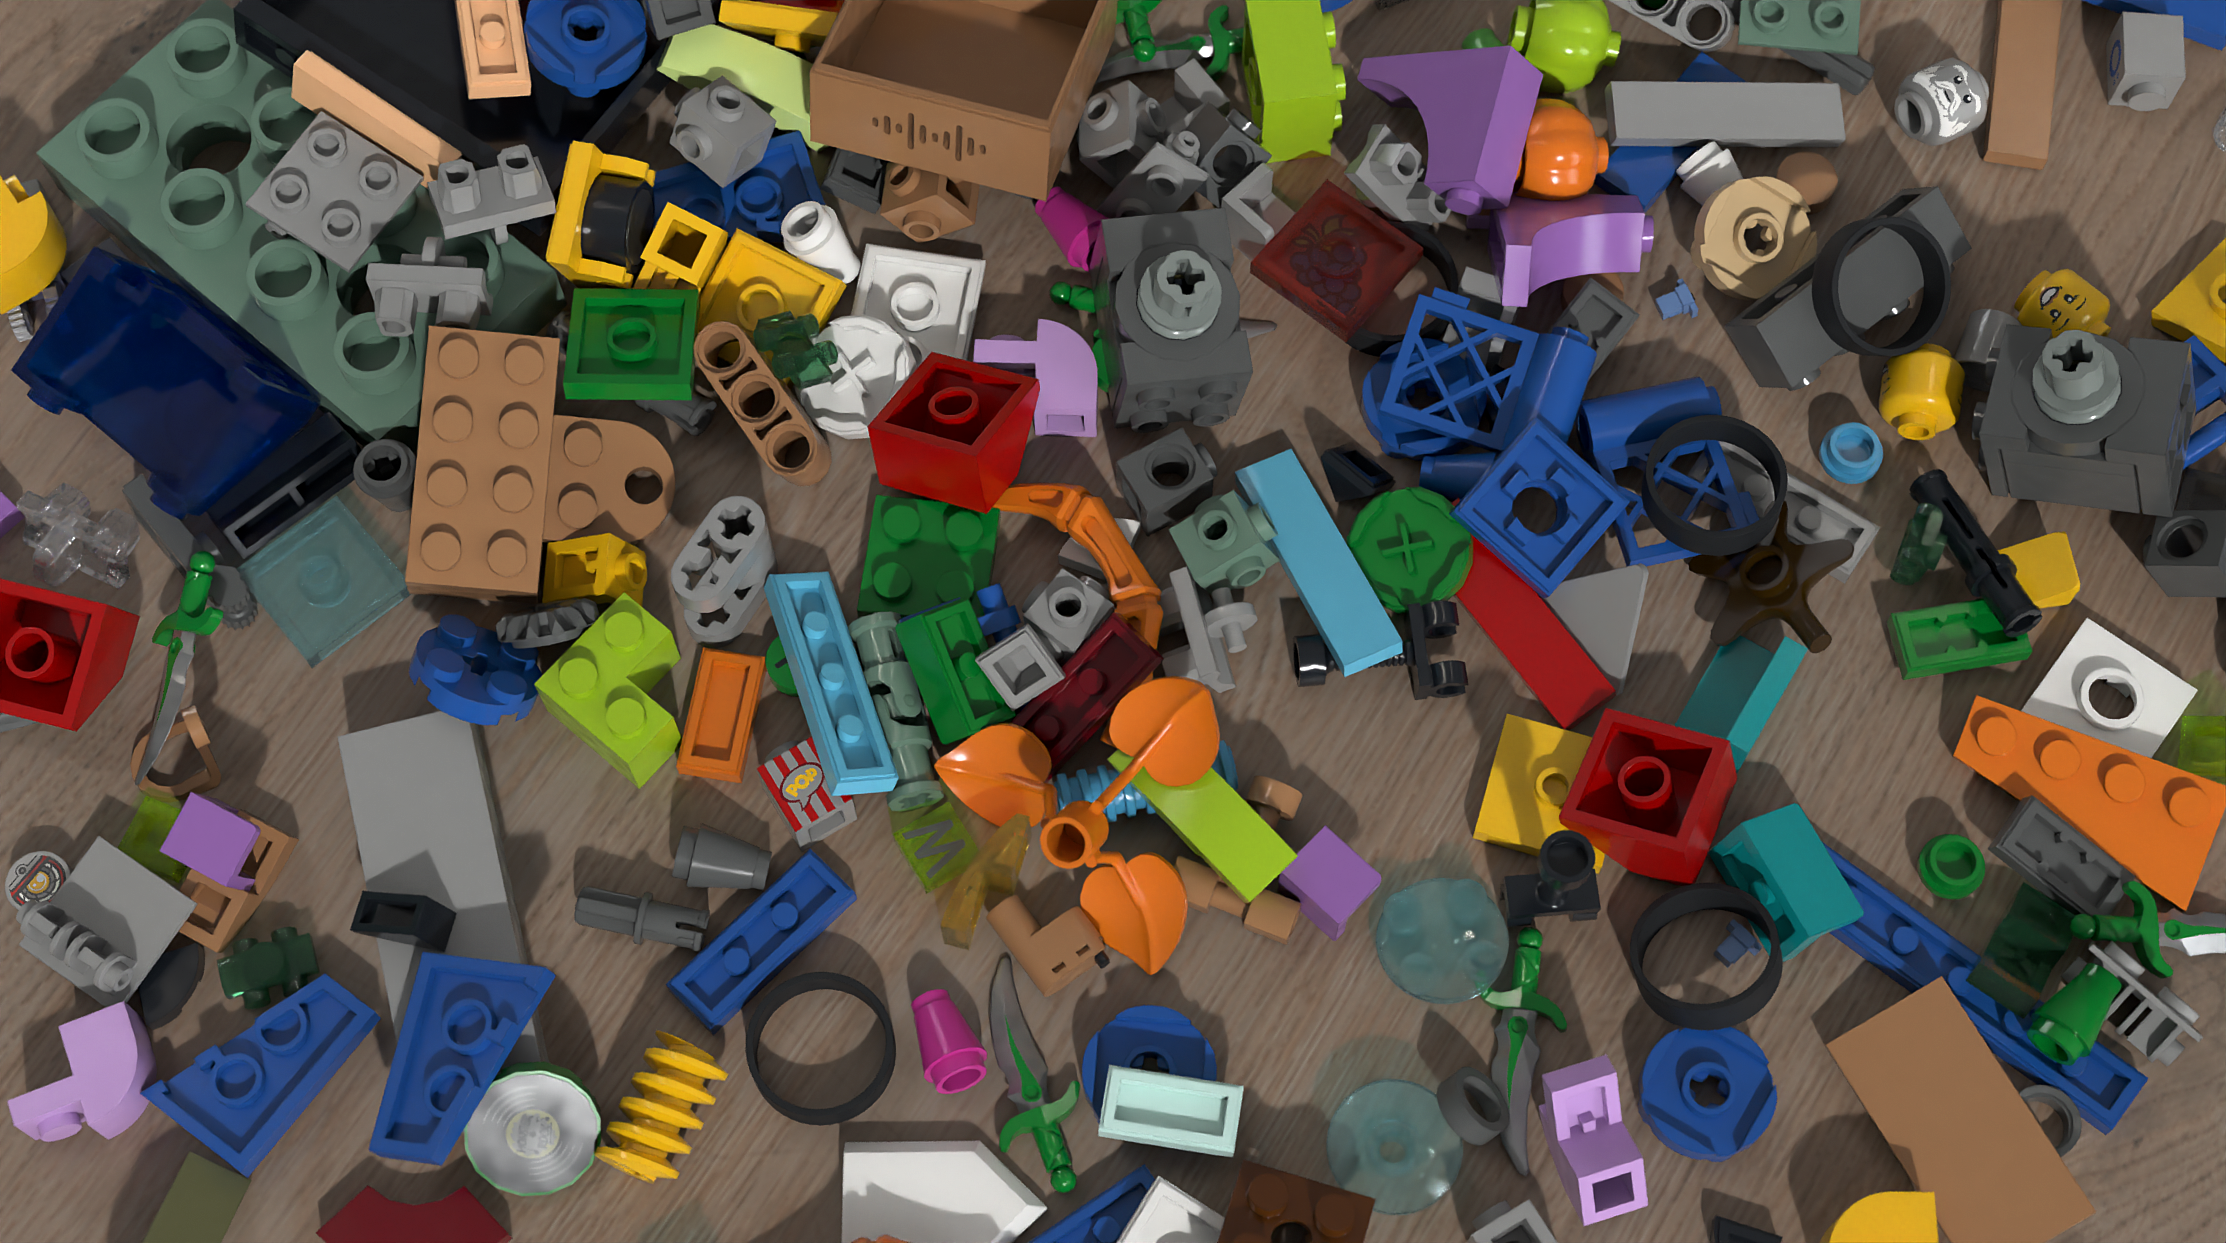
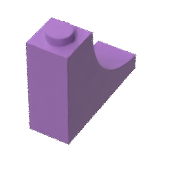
(1473, 113)
(1563, 239)

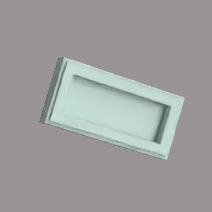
(1170, 1111)

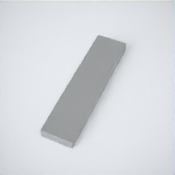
(1724, 113)

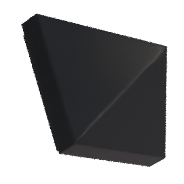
(1354, 473)

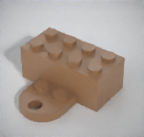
(510, 474)

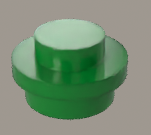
(1951, 866)

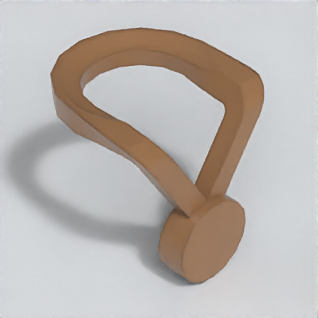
(198, 783)

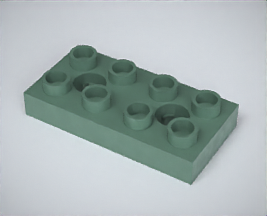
(130, 173)

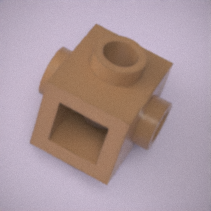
(927, 202)

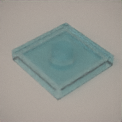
(324, 581)

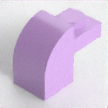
(1065, 374)
(109, 1069)
(1590, 1142)

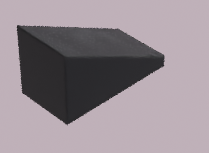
(404, 919)

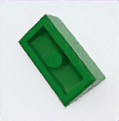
(942, 658)

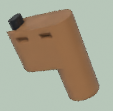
(1053, 953)

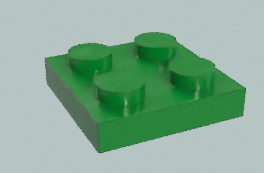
(631, 344)
(926, 555)

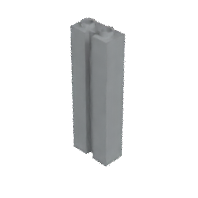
(435, 832)

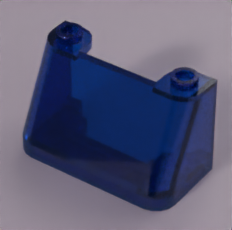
(163, 381)

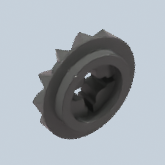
(547, 622)

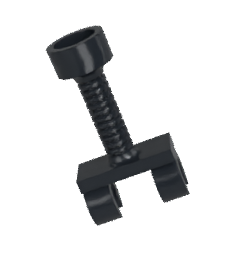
(1429, 621)
(1561, 887)

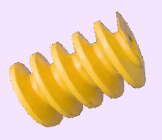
(662, 1110)

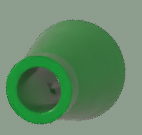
(2073, 1016)

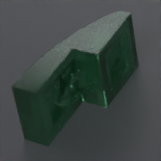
(2022, 950)

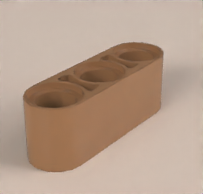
(739, 387)

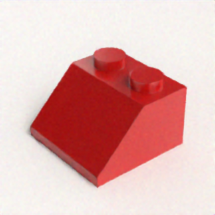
(955, 432)
(59, 654)
(1651, 795)

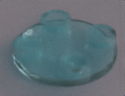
(1442, 940)

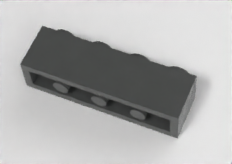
(1878, 275)

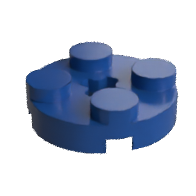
(581, 64)
(1406, 440)
(457, 650)
(1142, 1034)
(1714, 1130)

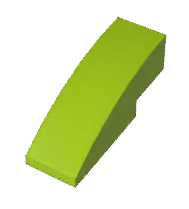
(1216, 827)

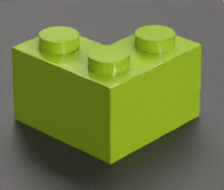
(604, 686)

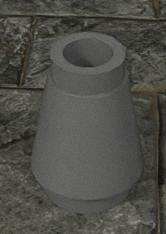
(387, 473)
(719, 860)

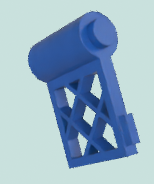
(1542, 384)
(1621, 432)

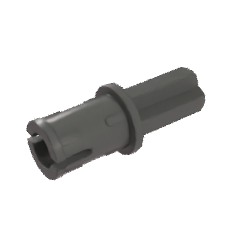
(640, 917)

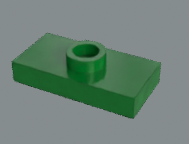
(1952, 639)

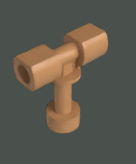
(1268, 912)

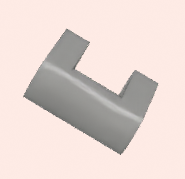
(740, 568)

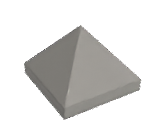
(1020, 667)

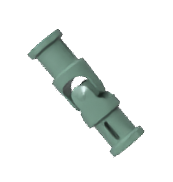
(898, 710)

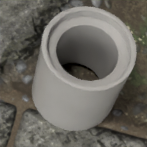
(1982, 332)

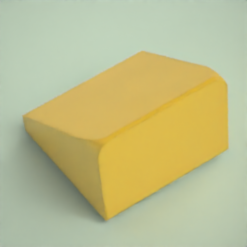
(2046, 569)

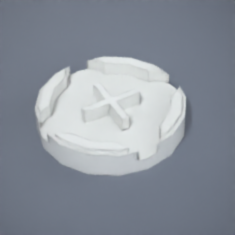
(868, 373)

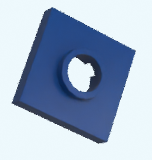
(1581, 495)

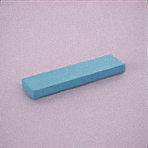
(1320, 564)
(830, 684)

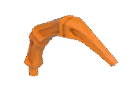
(1092, 526)

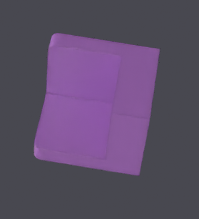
(212, 840)
(1328, 882)

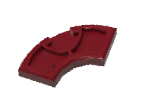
(379, 1220)

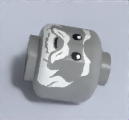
(1941, 102)

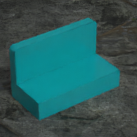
(1741, 692)
(1792, 876)

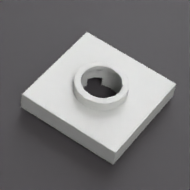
(2098, 654)

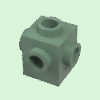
(1226, 542)

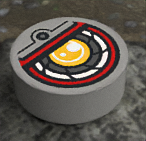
(35, 878)

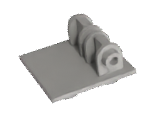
(333, 192)
(105, 924)
(2169, 1013)

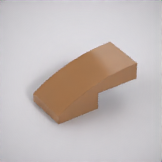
(226, 910)

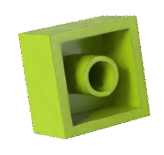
(1291, 77)

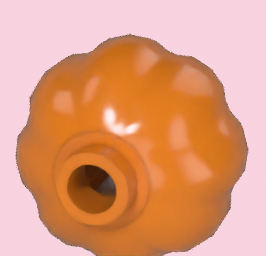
(1559, 153)

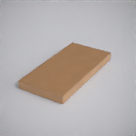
(1958, 1122)

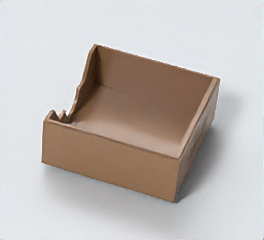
(961, 85)

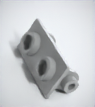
(1158, 180)

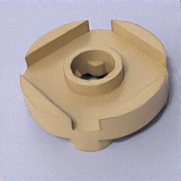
(1720, 241)

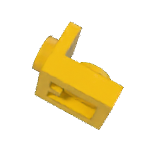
(594, 569)

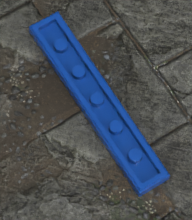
(1919, 951)

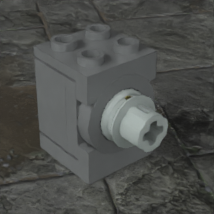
(1170, 319)
(2086, 419)

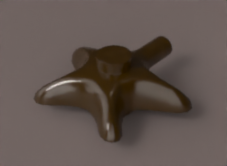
(1773, 583)

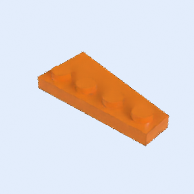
(2125, 803)

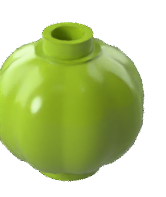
(1565, 41)

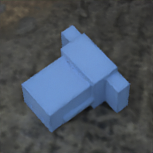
(1677, 302)
(1736, 944)

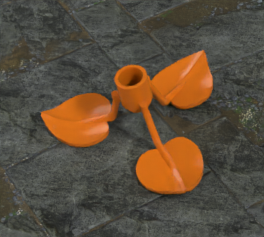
(1133, 904)

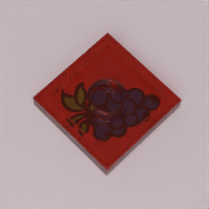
(1336, 260)

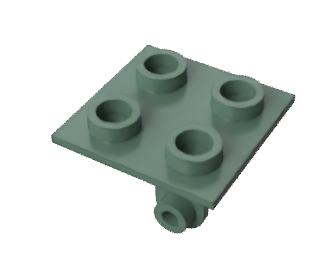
(1801, 25)

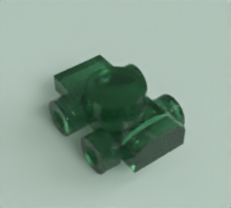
(793, 350)
(1920, 545)
(267, 964)

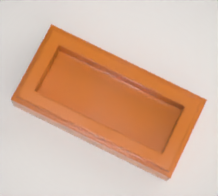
(722, 715)

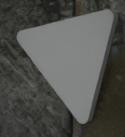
(1603, 616)

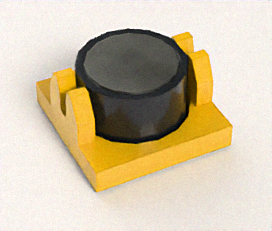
(601, 218)

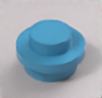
(1851, 453)

